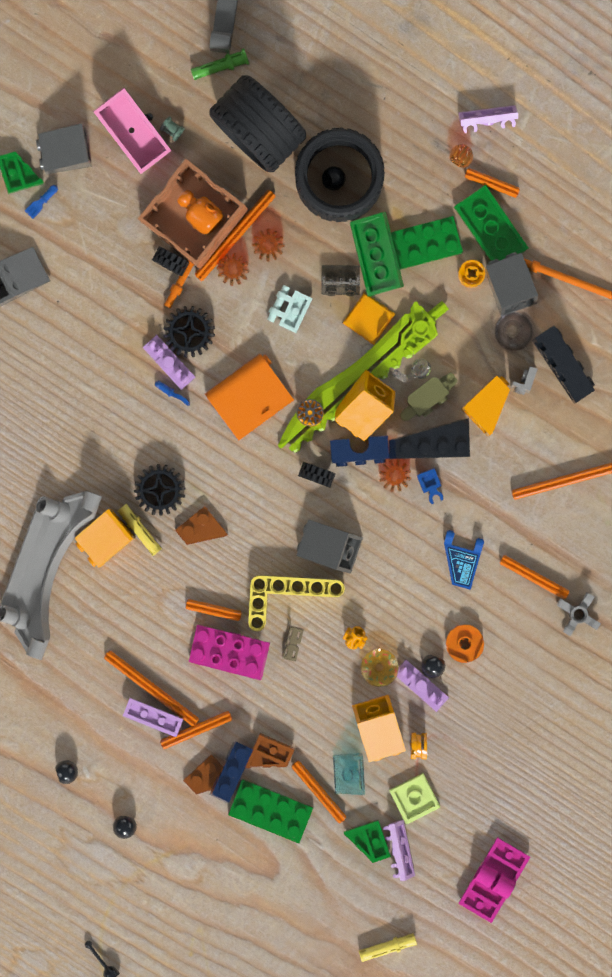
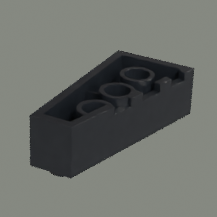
(563, 364)
(443, 441)

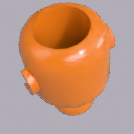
(200, 212)

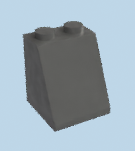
(64, 149)
(511, 284)
(329, 546)

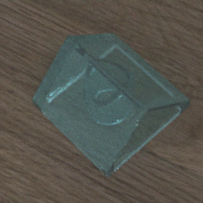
(349, 774)

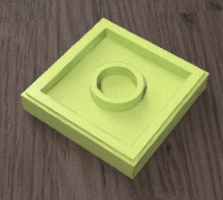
(414, 798)

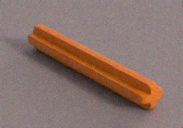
(534, 577)
(196, 730)
(318, 791)

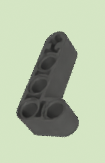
(223, 26)

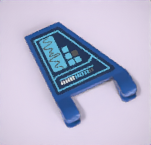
(462, 561)

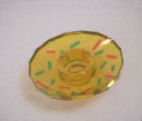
(386, 675)

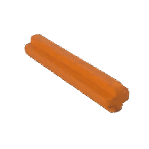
(492, 182)
(213, 610)

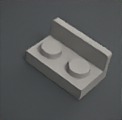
(527, 379)

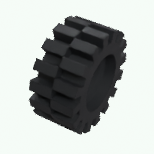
(170, 261)
(316, 474)

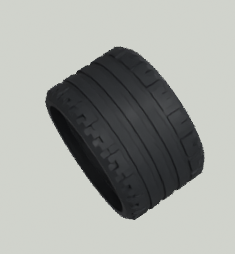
(258, 123)
(351, 139)

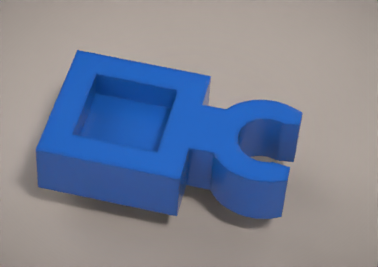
(430, 482)

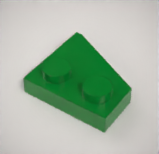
(17, 173)
(369, 840)

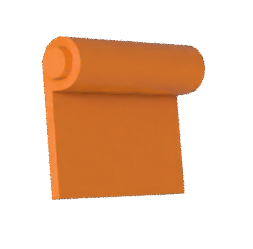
(249, 396)

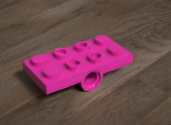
(229, 652)
(494, 880)

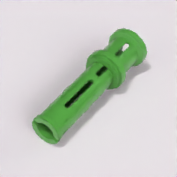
(229, 62)

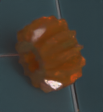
(273, 240)
(232, 277)
(391, 470)

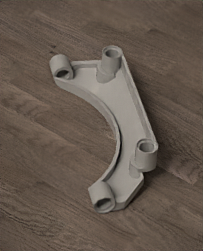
(31, 581)

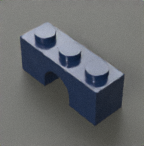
(342, 453)
(231, 773)

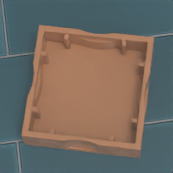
(168, 218)

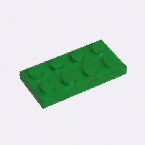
(490, 225)
(426, 242)
(376, 254)
(270, 811)

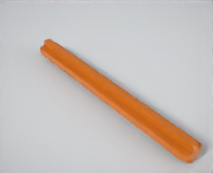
(235, 235)
(562, 481)
(151, 688)

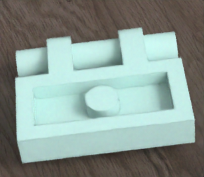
(295, 310)

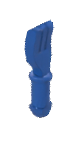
(36, 207)
(170, 392)

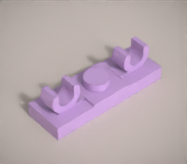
(488, 117)
(169, 362)
(421, 685)
(153, 717)
(400, 850)

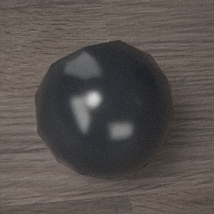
(333, 178)
(433, 666)
(66, 771)
(124, 827)

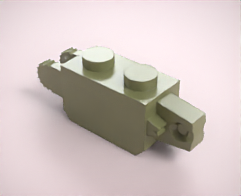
(427, 396)

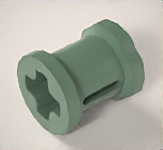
(172, 129)

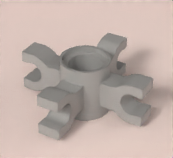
(586, 601)

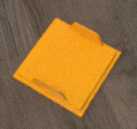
(369, 318)

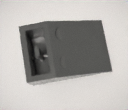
(20, 275)

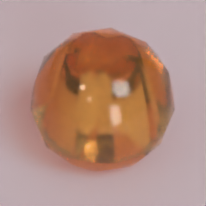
(461, 155)

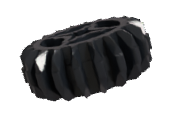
(172, 329)
(143, 491)

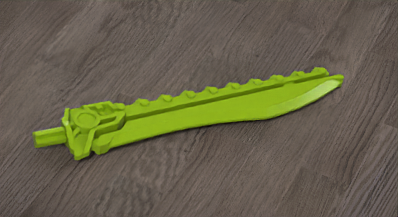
(412, 340)

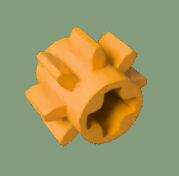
(355, 637)

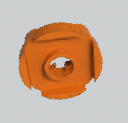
(475, 640)

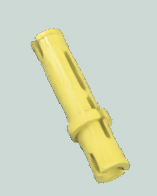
(139, 529)
(394, 945)

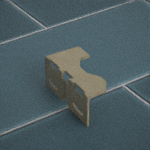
(293, 640)

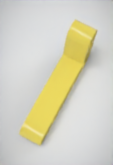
(287, 590)

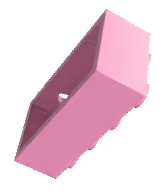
(142, 146)

